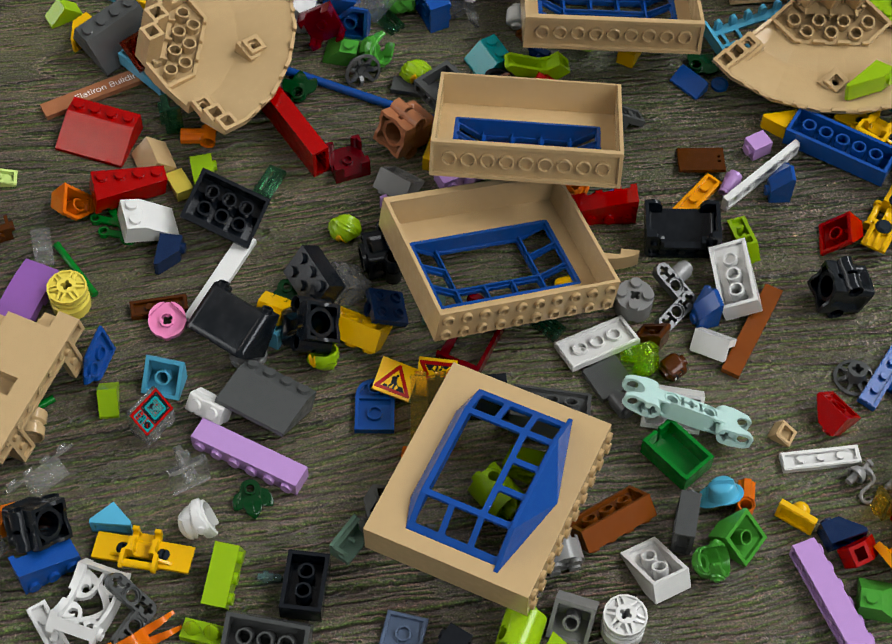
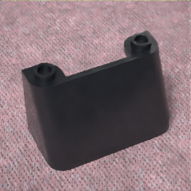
(681, 231)
(233, 322)

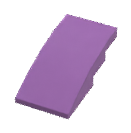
(27, 290)

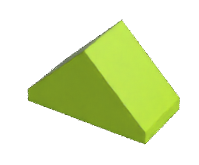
(62, 12)
(108, 400)

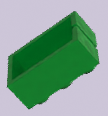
(677, 454)

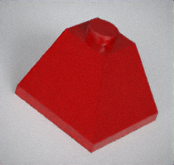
(839, 232)
(834, 414)

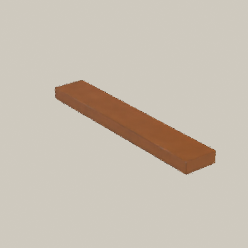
(751, 332)

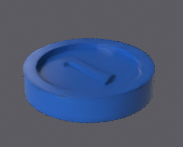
(719, 84)

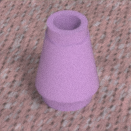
(729, 182)

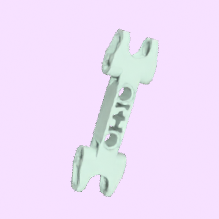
(695, 414)

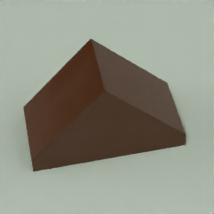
(657, 333)

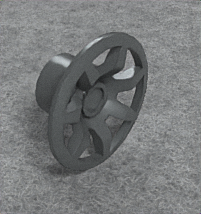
(361, 69)
(854, 375)

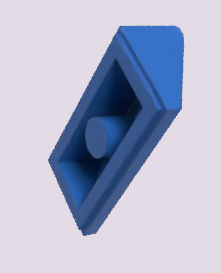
(689, 82)

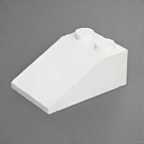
(145, 220)
(657, 570)

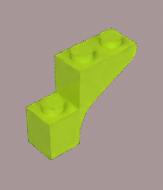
(527, 66)

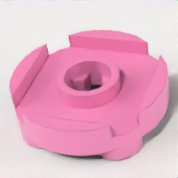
(167, 310)

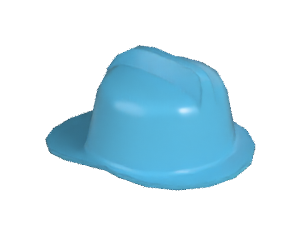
(721, 492)

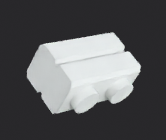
(203, 404)

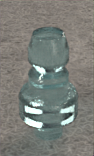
(265, 577)

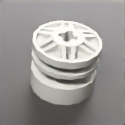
(619, 630)

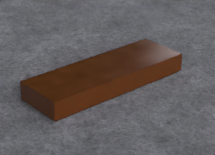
(140, 308)

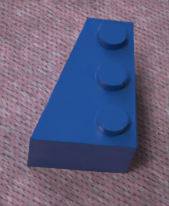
(44, 566)

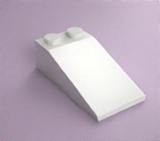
(735, 279)

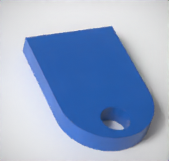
(373, 410)

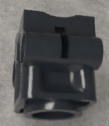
(377, 257)
(841, 287)
(311, 325)
(36, 522)

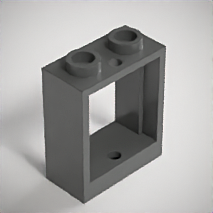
(422, 83)
(685, 522)

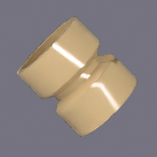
(35, 427)

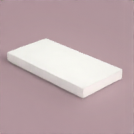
(596, 343)

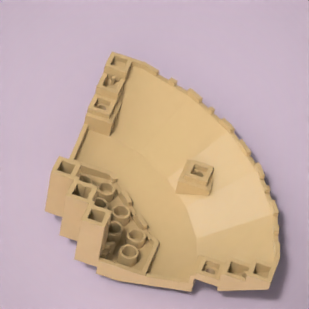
(807, 49)
(207, 58)

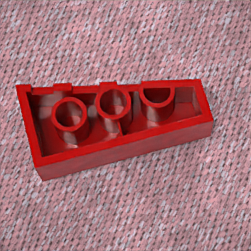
(111, 186)
(610, 206)

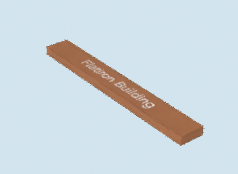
(92, 93)

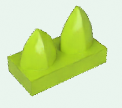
(201, 632)

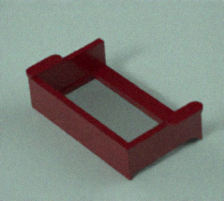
(447, 347)

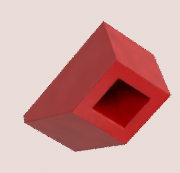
(858, 552)

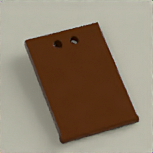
(700, 160)

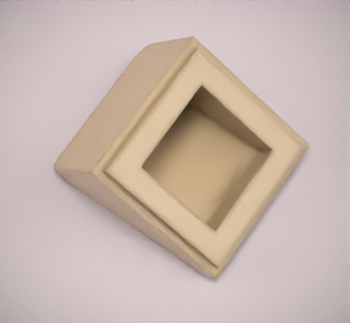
(782, 433)

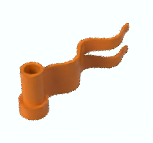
(141, 636)

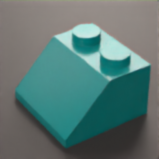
(486, 55)

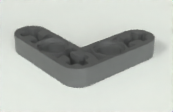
(678, 296)
(136, 610)

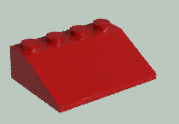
(99, 132)

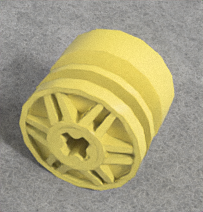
(69, 293)

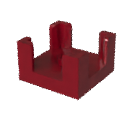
(321, 24)
(349, 161)

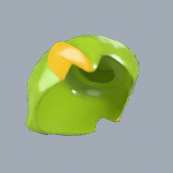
(413, 69)
(344, 228)
(324, 362)

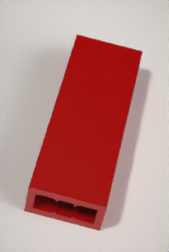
(298, 133)

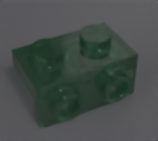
(171, 115)

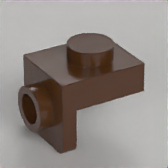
(6, 230)

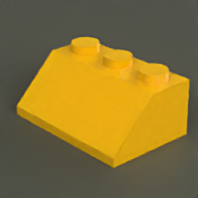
(359, 332)

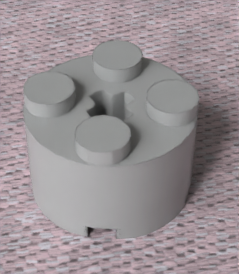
(634, 300)
(570, 557)

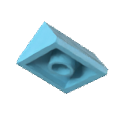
(164, 374)

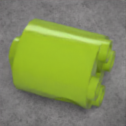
(483, 482)
(521, 628)

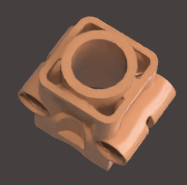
(404, 128)

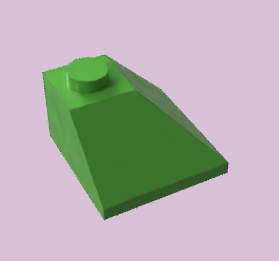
(342, 51)
(740, 535)
(874, 600)

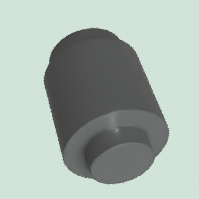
(615, 402)

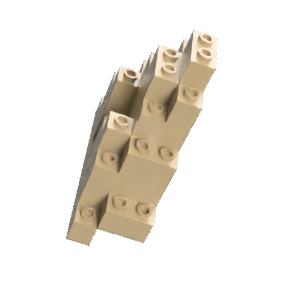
(28, 365)

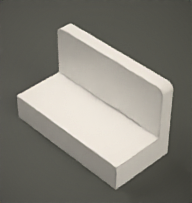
(711, 343)

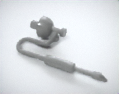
(858, 474)

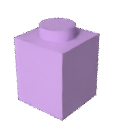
(757, 145)

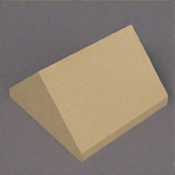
(153, 153)

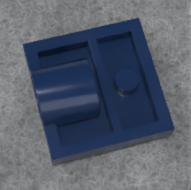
(385, 307)

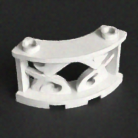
(61, 617)

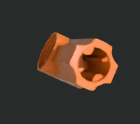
(204, 136)
(748, 499)

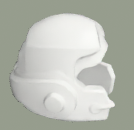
(197, 519)

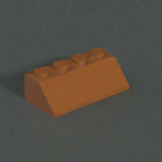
(613, 518)

